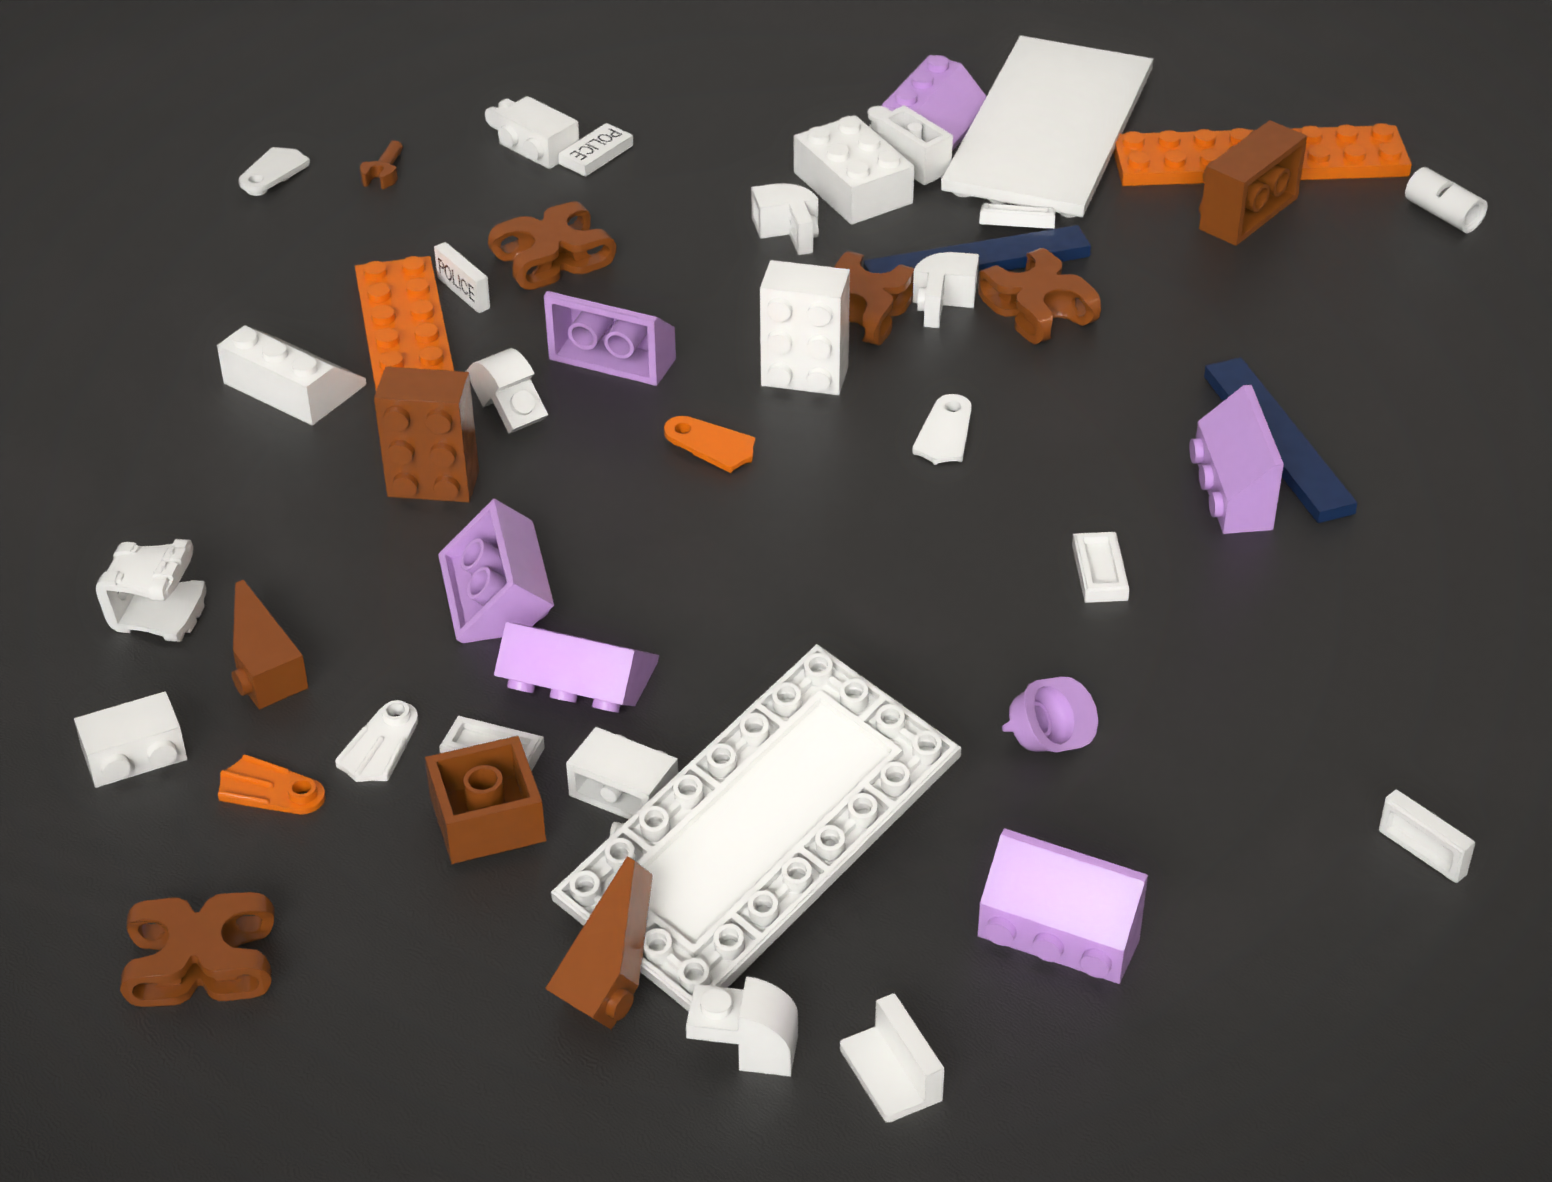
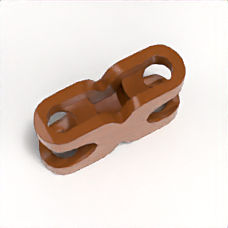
(551, 245)
(1039, 295)
(876, 296)
(198, 949)

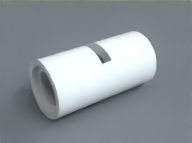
(1446, 200)

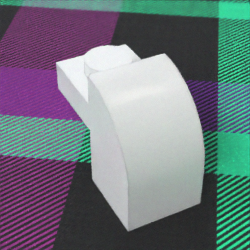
(786, 211)
(945, 281)
(508, 384)
(756, 1018)

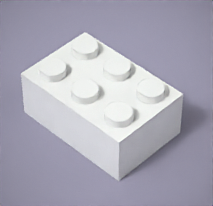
(853, 169)
(804, 327)

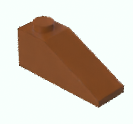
(265, 657)
(607, 954)

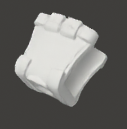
(150, 590)

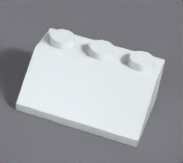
(285, 375)

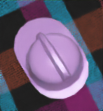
(1053, 716)

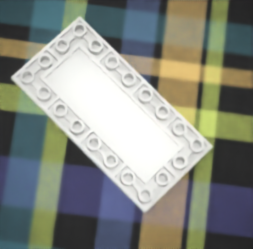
(1048, 126)
(765, 821)

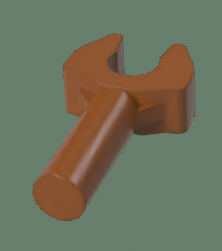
(383, 167)

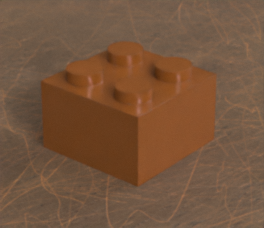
(485, 799)

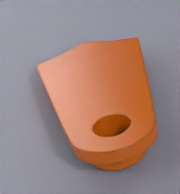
(710, 442)
(269, 787)

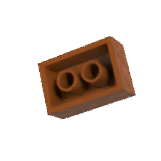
(1252, 182)
(427, 434)

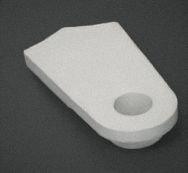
(272, 168)
(945, 431)
(379, 743)

